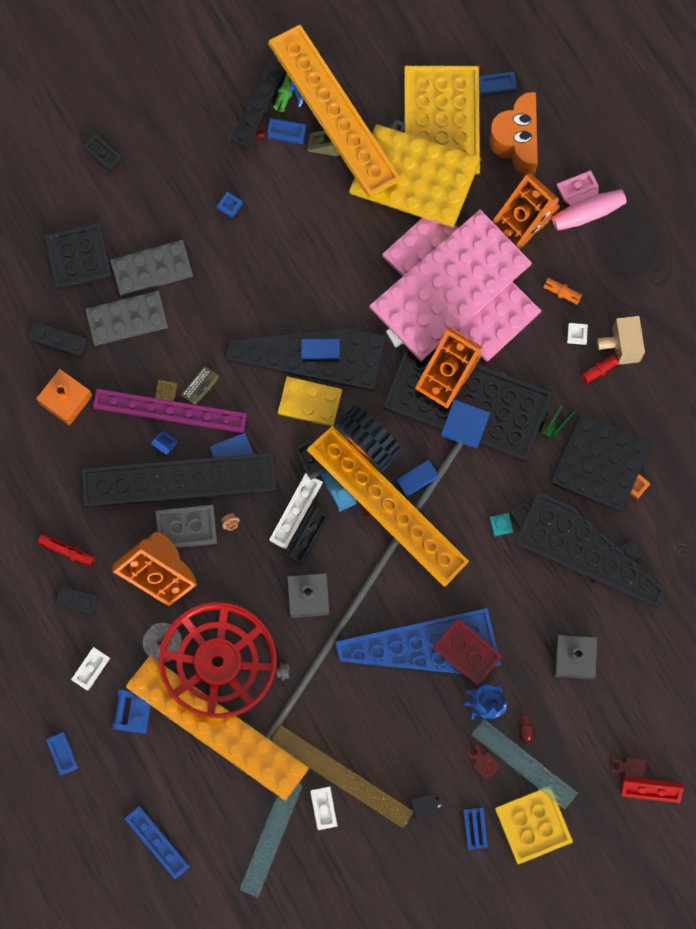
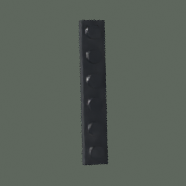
(258, 104)

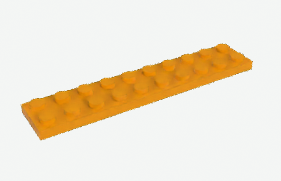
(334, 111)
(387, 505)
(226, 736)

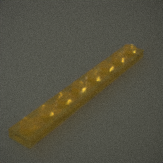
(342, 777)

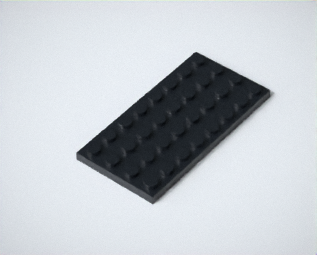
(513, 405)

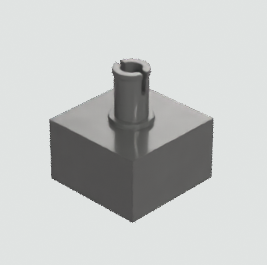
(308, 595)
(575, 657)

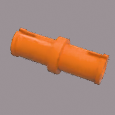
(562, 291)

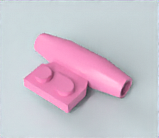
(584, 201)

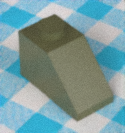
(321, 143)

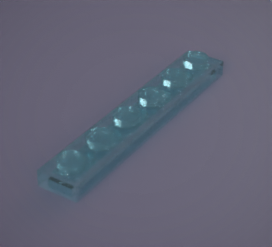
(524, 764)
(269, 843)

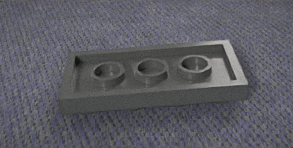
(151, 268)
(126, 318)

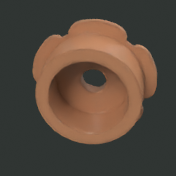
(230, 521)

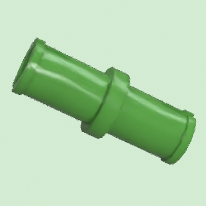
(283, 94)

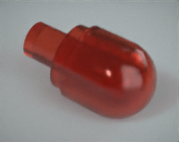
(526, 730)

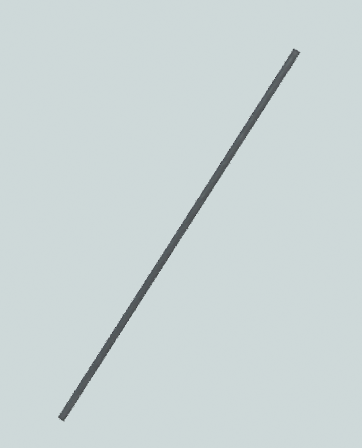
(357, 600)

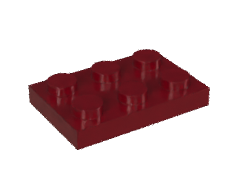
(467, 652)

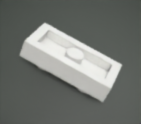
(90, 669)
(323, 808)

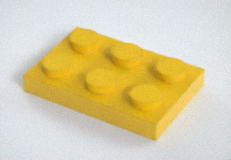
(310, 401)

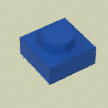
(229, 205)
(164, 442)

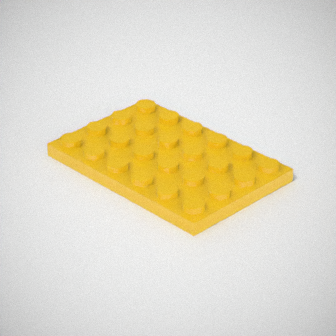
(444, 106)
(431, 176)

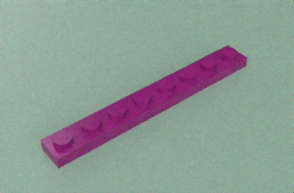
(170, 411)

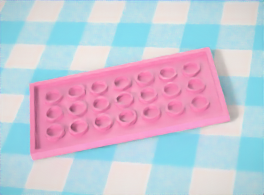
(450, 284)
(492, 325)

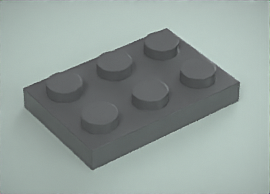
(188, 525)

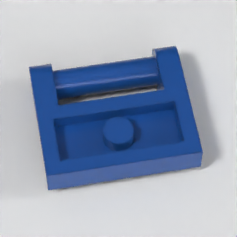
(138, 713)

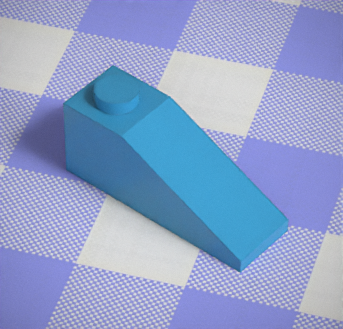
(339, 494)

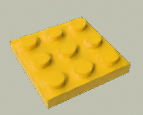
(533, 826)

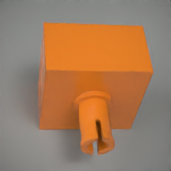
(64, 397)

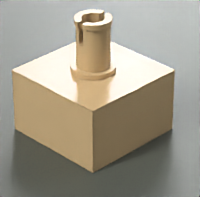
(626, 340)

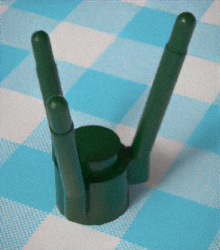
(548, 428)

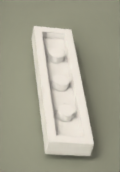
(295, 511)

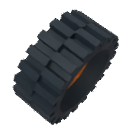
(369, 437)

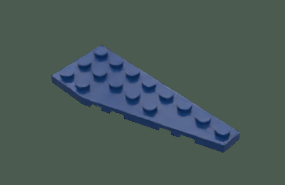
(413, 644)

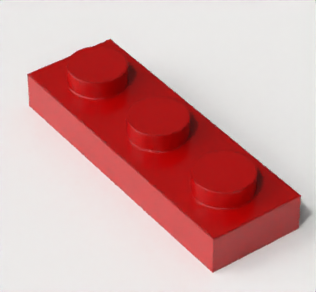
(652, 789)

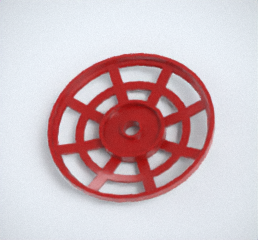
(217, 648)

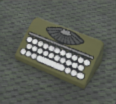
(200, 386)

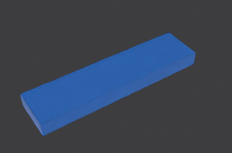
(157, 842)

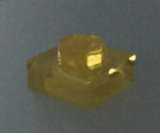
(166, 390)

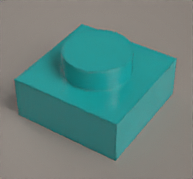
(501, 524)

